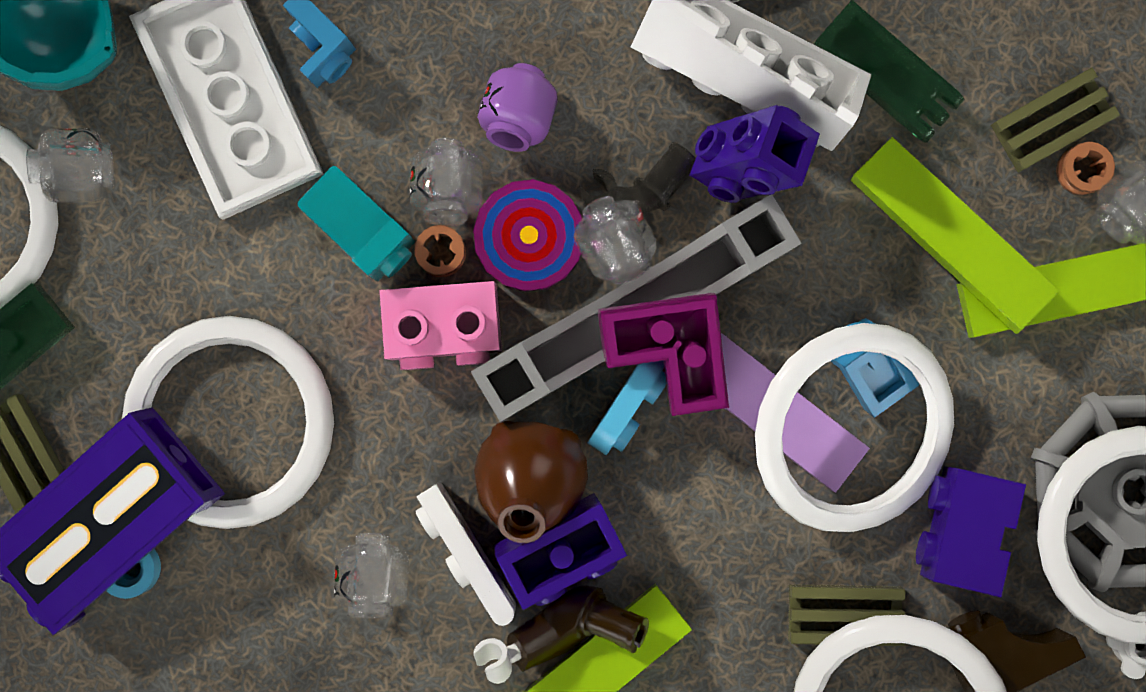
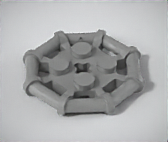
(1101, 498)

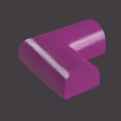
(682, 334)

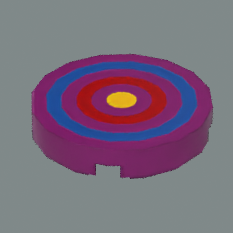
(527, 235)

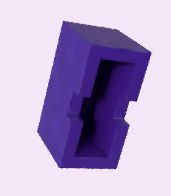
(969, 530)

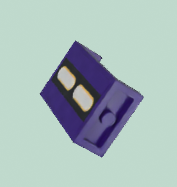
(102, 518)

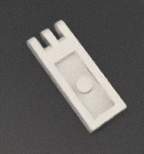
(468, 560)

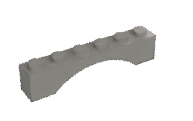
(574, 343)

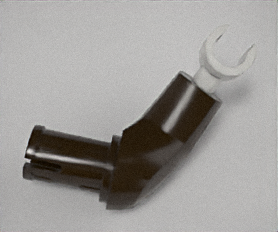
(559, 629)

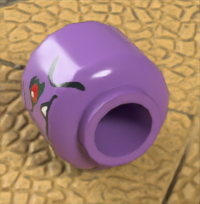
(517, 107)

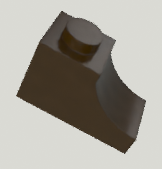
(1016, 657)

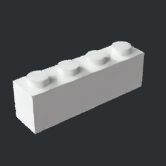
(753, 63)

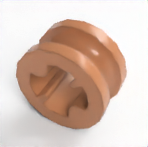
(1102, 159)
(423, 254)

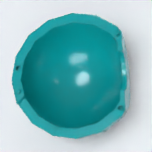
(55, 41)

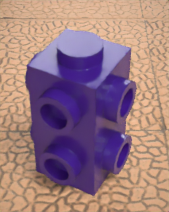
(754, 154)

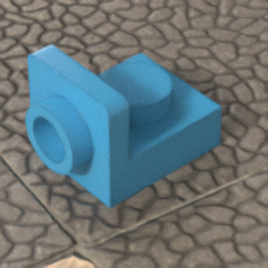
(315, 30)
(875, 378)

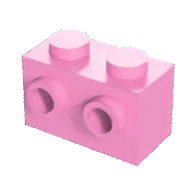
(440, 323)

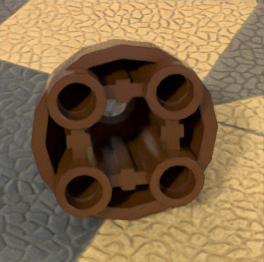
(530, 477)

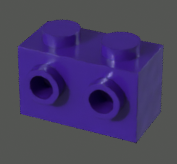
(562, 556)

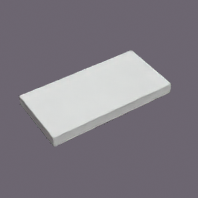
(227, 100)

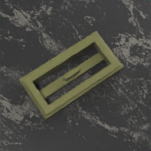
(1095, 98)
(40, 445)
(797, 614)

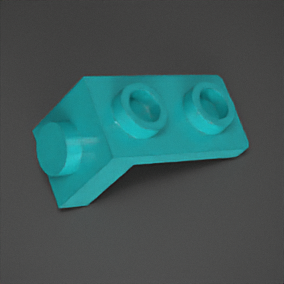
(357, 224)

